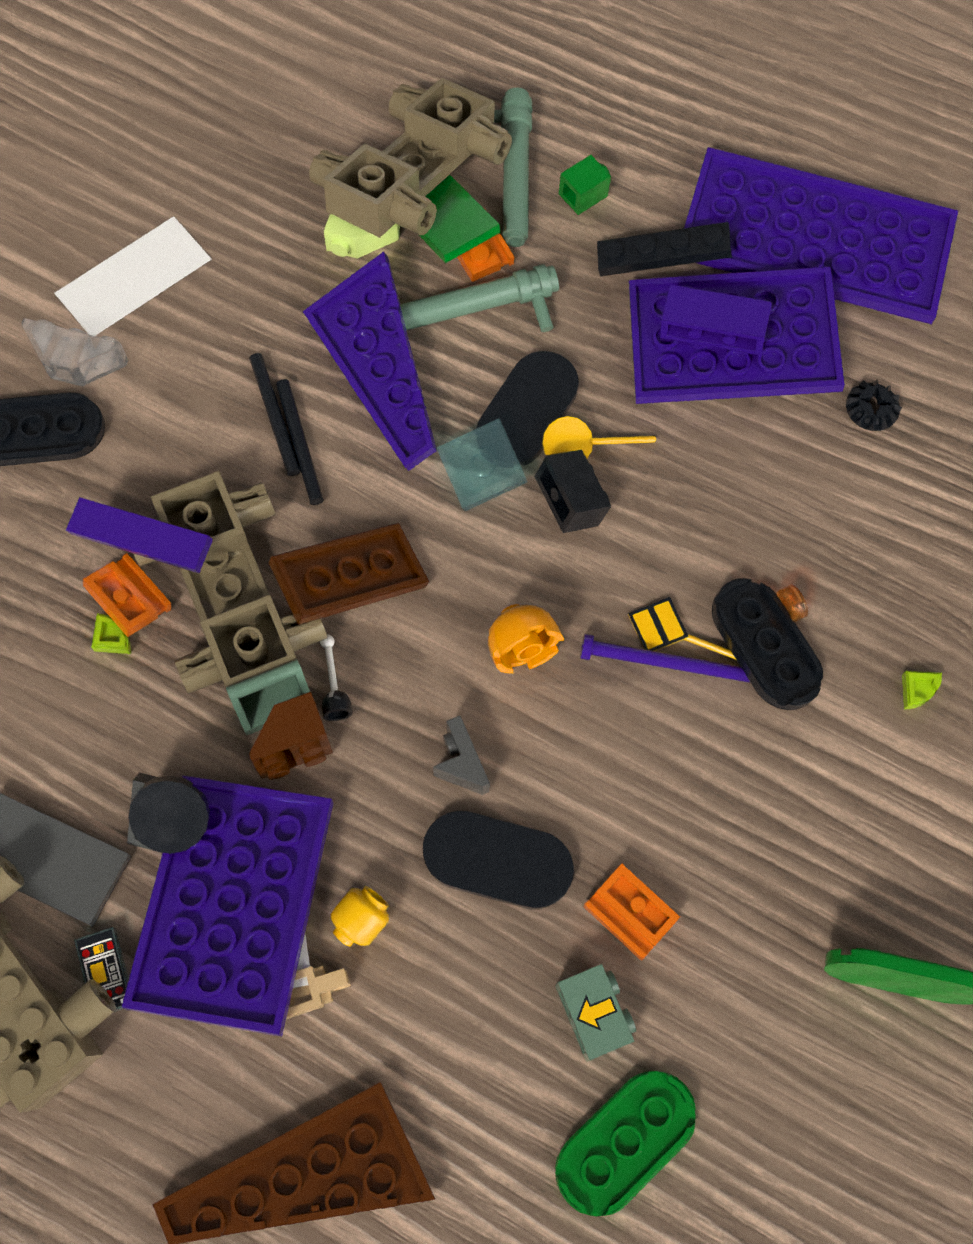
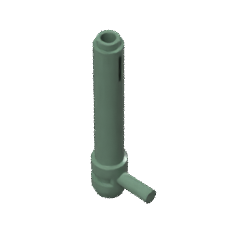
(517, 120)
(520, 287)

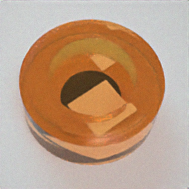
(793, 602)

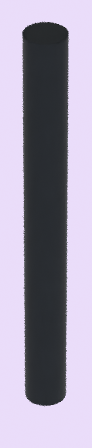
(274, 414)
(299, 442)

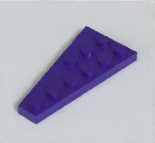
(371, 346)

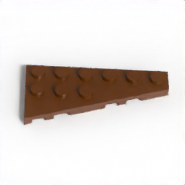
(322, 1169)

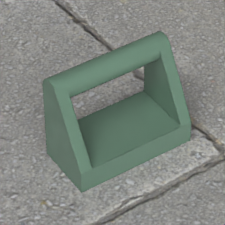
(257, 695)

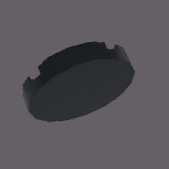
(169, 814)

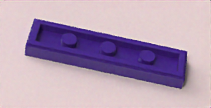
(139, 535)

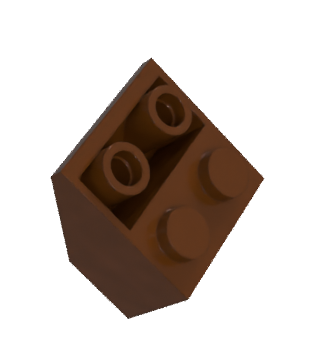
(290, 738)

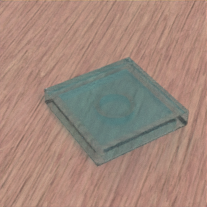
(482, 465)

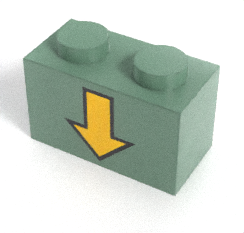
(595, 1012)

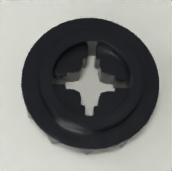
(861, 410)

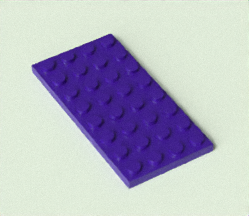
(879, 245)

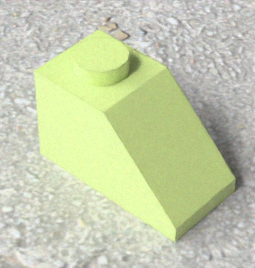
(349, 240)

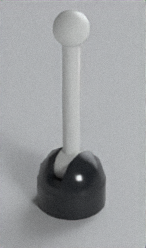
(336, 703)

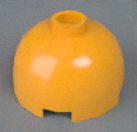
(522, 637)

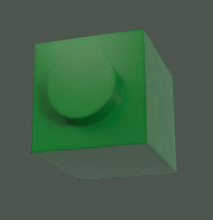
(584, 184)

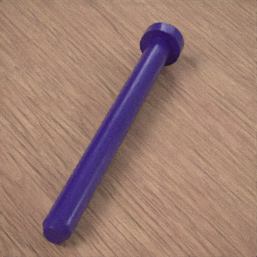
(660, 659)

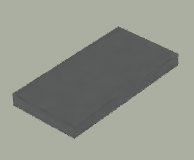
(59, 861)

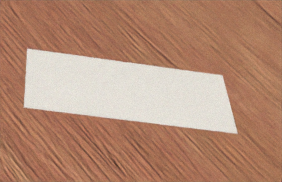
(132, 276)

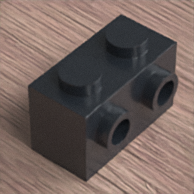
(572, 491)

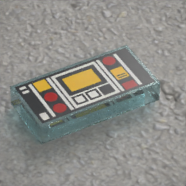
(103, 962)

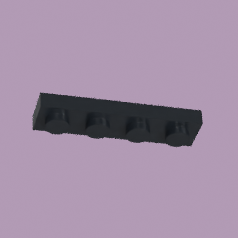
(664, 249)

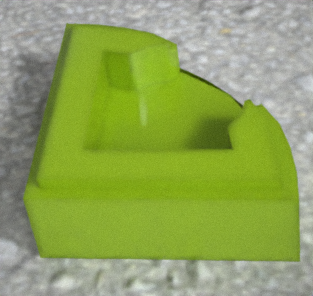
(109, 637)
(919, 687)

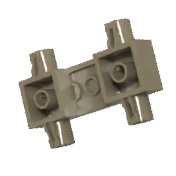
(391, 185)
(230, 588)
(41, 1016)

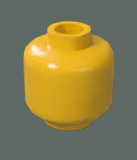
(359, 916)

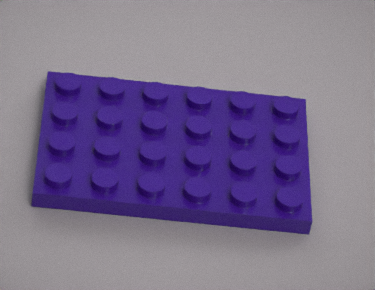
(797, 354)
(232, 911)

